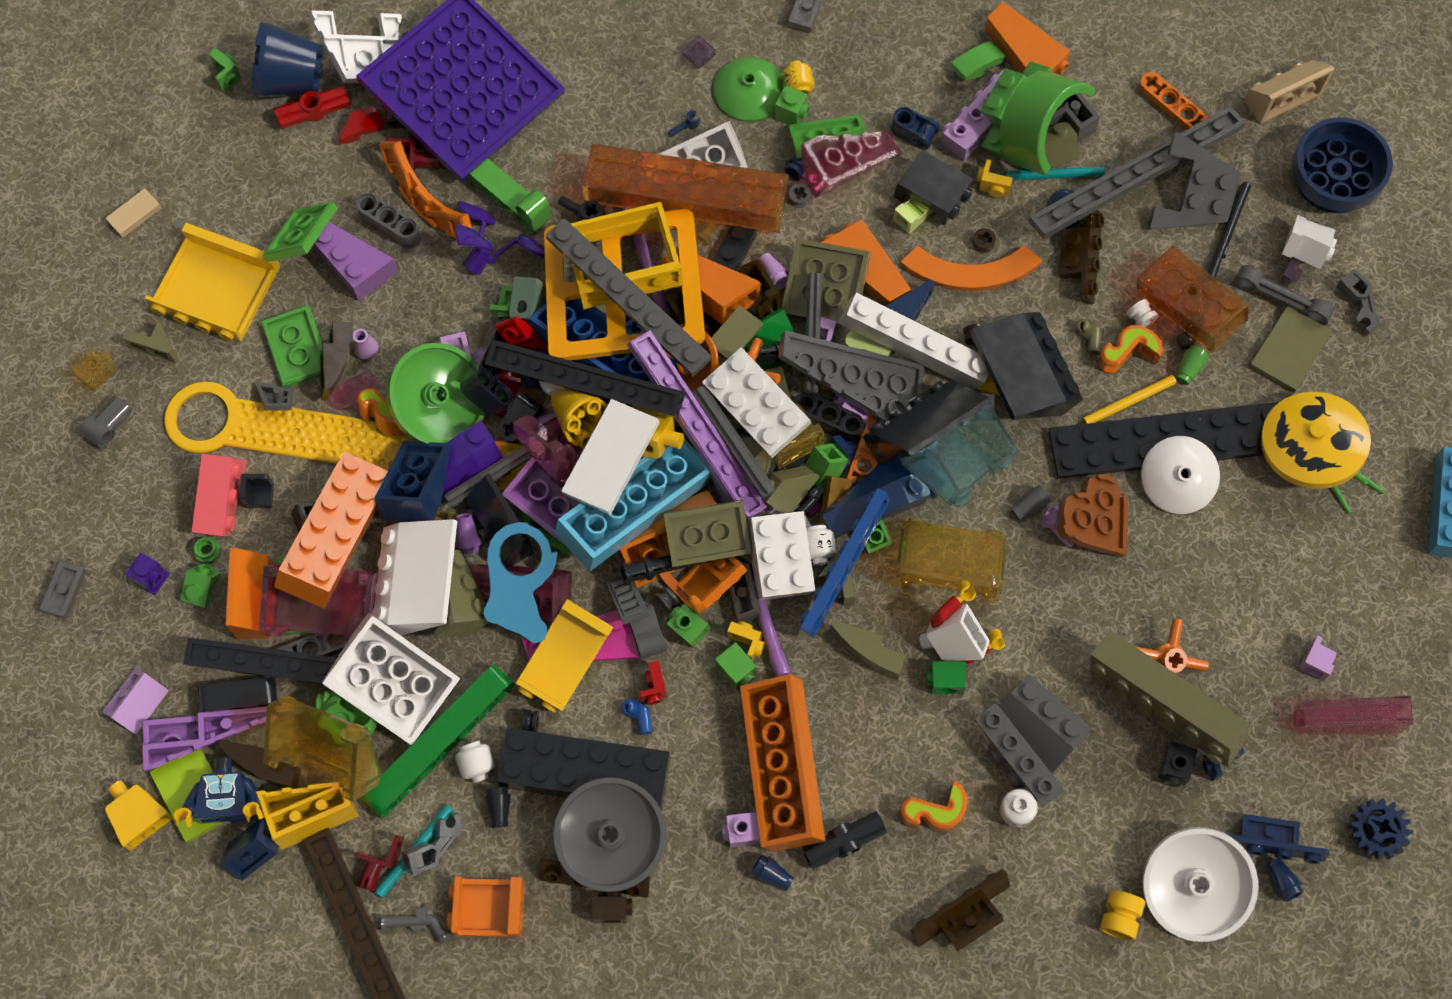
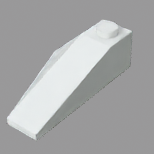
(715, 146)

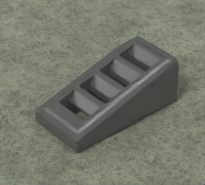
(627, 598)

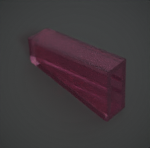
(1355, 716)

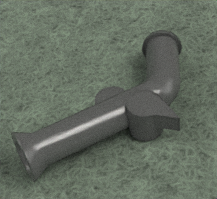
(415, 922)

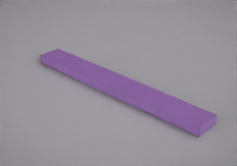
(698, 426)

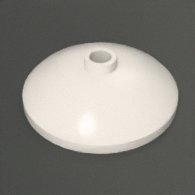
(1163, 478)

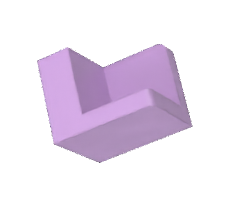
(1318, 660)

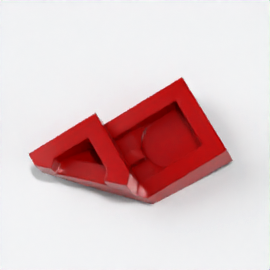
(361, 122)

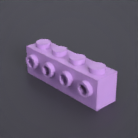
(970, 126)

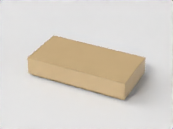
(133, 213)

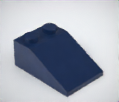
(414, 482)

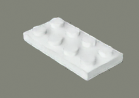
(756, 402)

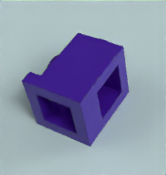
(147, 573)

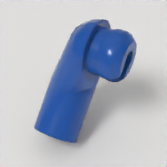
(640, 713)

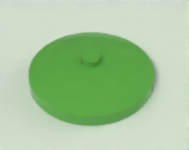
(427, 394)

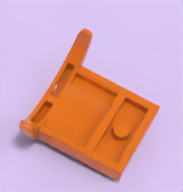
(705, 582)

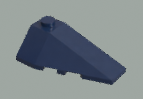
(892, 477)

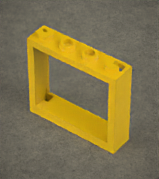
(624, 222)

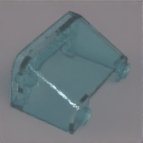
(963, 456)

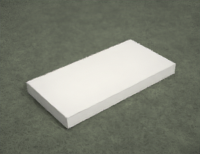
(610, 456)

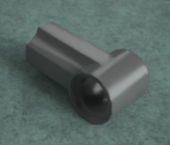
(102, 426)

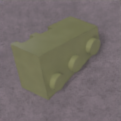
(465, 603)

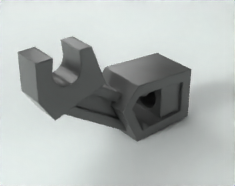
(1367, 308)
(445, 836)

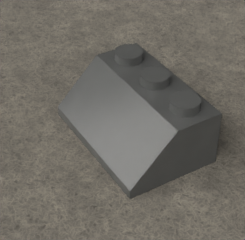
(1044, 722)

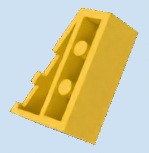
(304, 812)

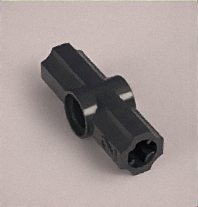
(844, 839)

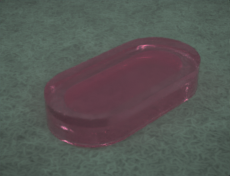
(345, 395)

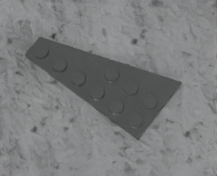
(860, 376)

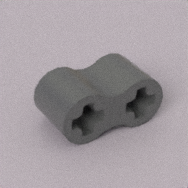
(648, 634)

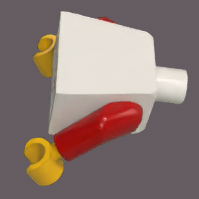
(957, 632)

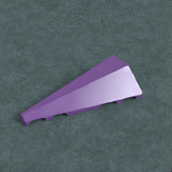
(180, 736)

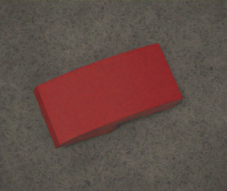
(521, 334)

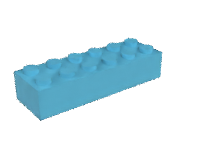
(652, 490)

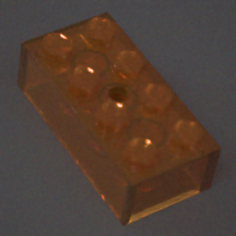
(1192, 298)

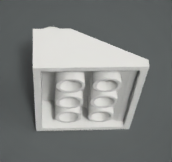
(415, 575)
(390, 679)

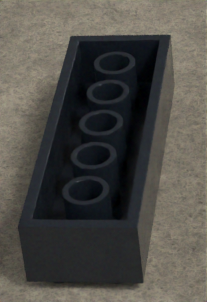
(563, 763)

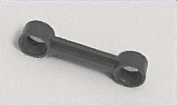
(1253, 280)

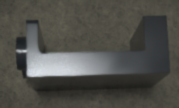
(935, 186)

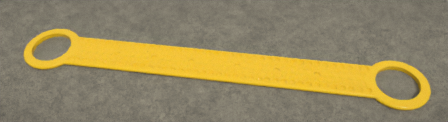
(296, 432)

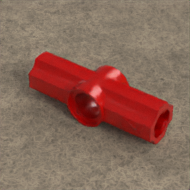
(300, 110)

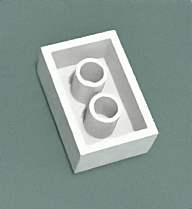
(780, 555)

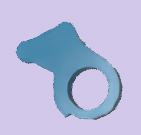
(511, 595)

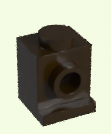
(611, 908)

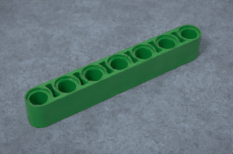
(437, 740)

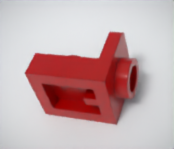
(654, 679)

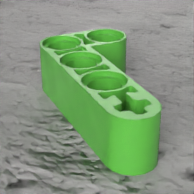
(527, 208)

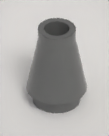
(1031, 502)

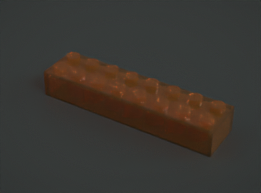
(705, 188)

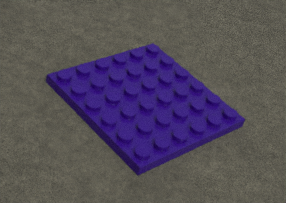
(460, 85)

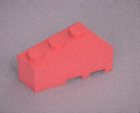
(217, 494)

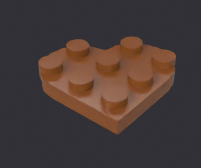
(1096, 516)

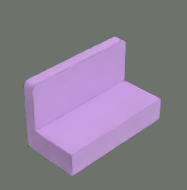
(135, 701)

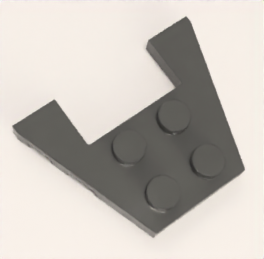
(1207, 191)

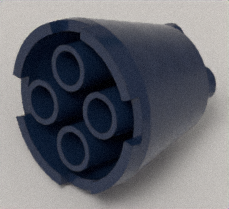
(285, 63)

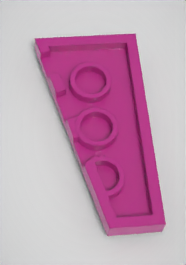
(618, 645)

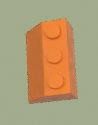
(245, 593)

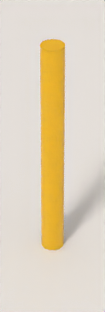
(1130, 400)

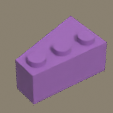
(354, 261)

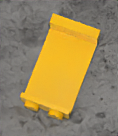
(563, 656)

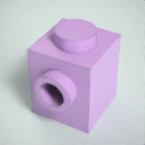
(741, 830)

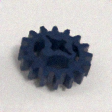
(1387, 819)

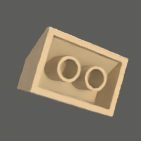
(1288, 89)

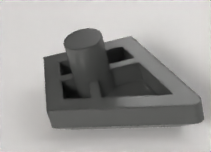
(274, 397)

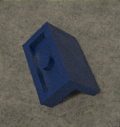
(249, 851)

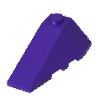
(469, 455)

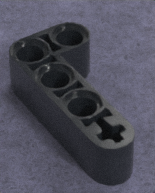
(481, 382)

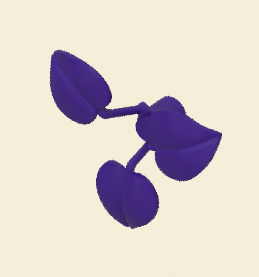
(482, 247)

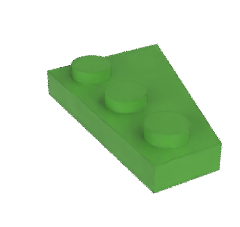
(806, 131)

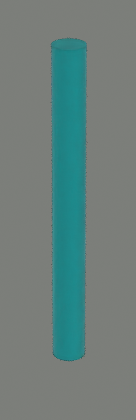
(1057, 173)
(400, 868)

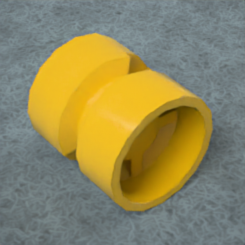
(1122, 915)

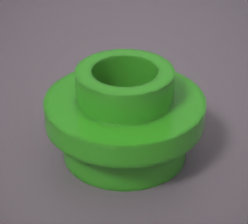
(203, 543)

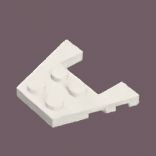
(354, 52)

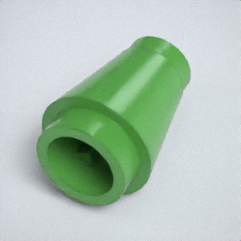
(1191, 364)

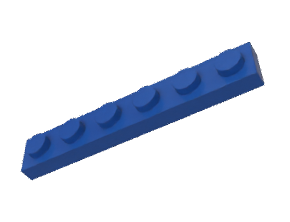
(849, 554)

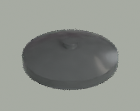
(610, 834)

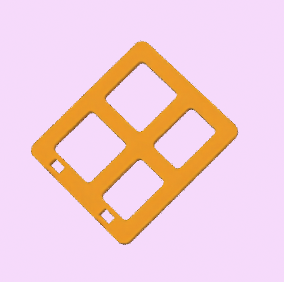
(616, 341)

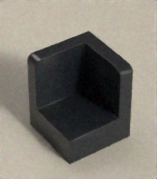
(256, 490)

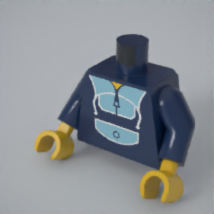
(220, 797)

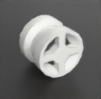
(1142, 313)

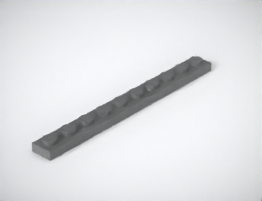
(1131, 175)

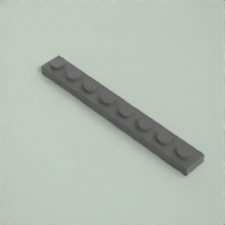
(628, 297)

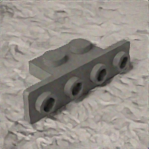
(1017, 757)

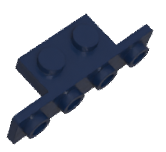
(1276, 837)

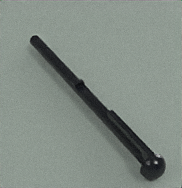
(1185, 340)

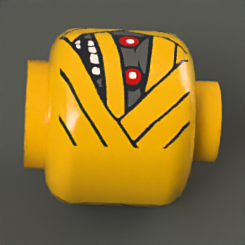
(798, 76)

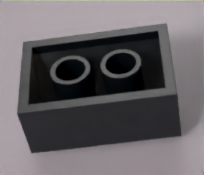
(493, 513)

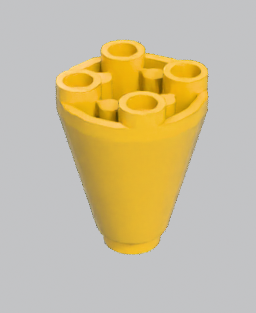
(577, 414)

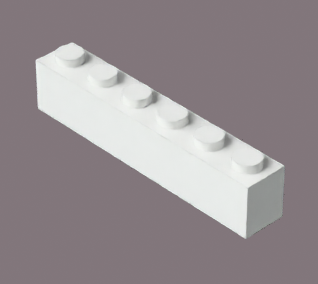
(914, 341)

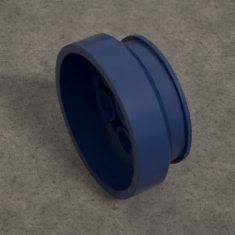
(1353, 143)

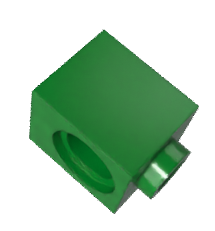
(946, 677)

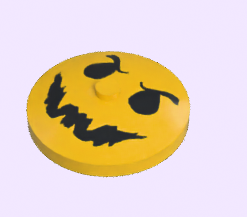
(1315, 440)

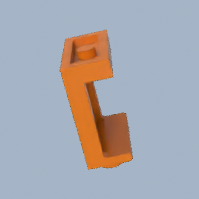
(486, 907)

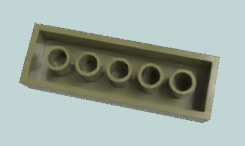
(1169, 699)

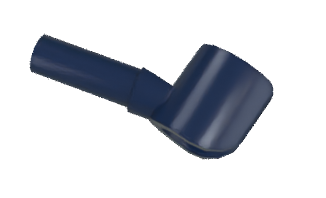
(688, 123)

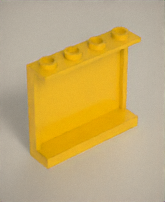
(214, 284)

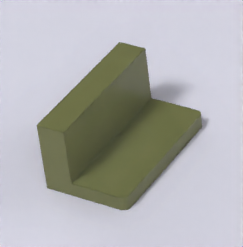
(736, 332)

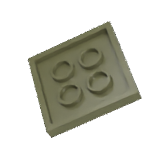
(841, 271)

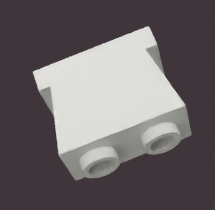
(1310, 242)

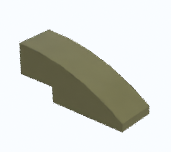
(868, 649)

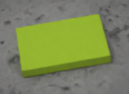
(175, 783)

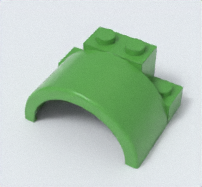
(1022, 111)

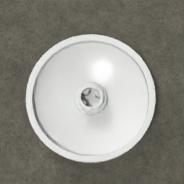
(1200, 884)

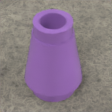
(466, 534)

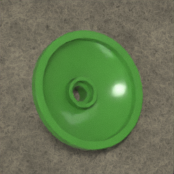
(744, 99)

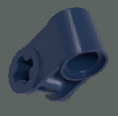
(916, 129)

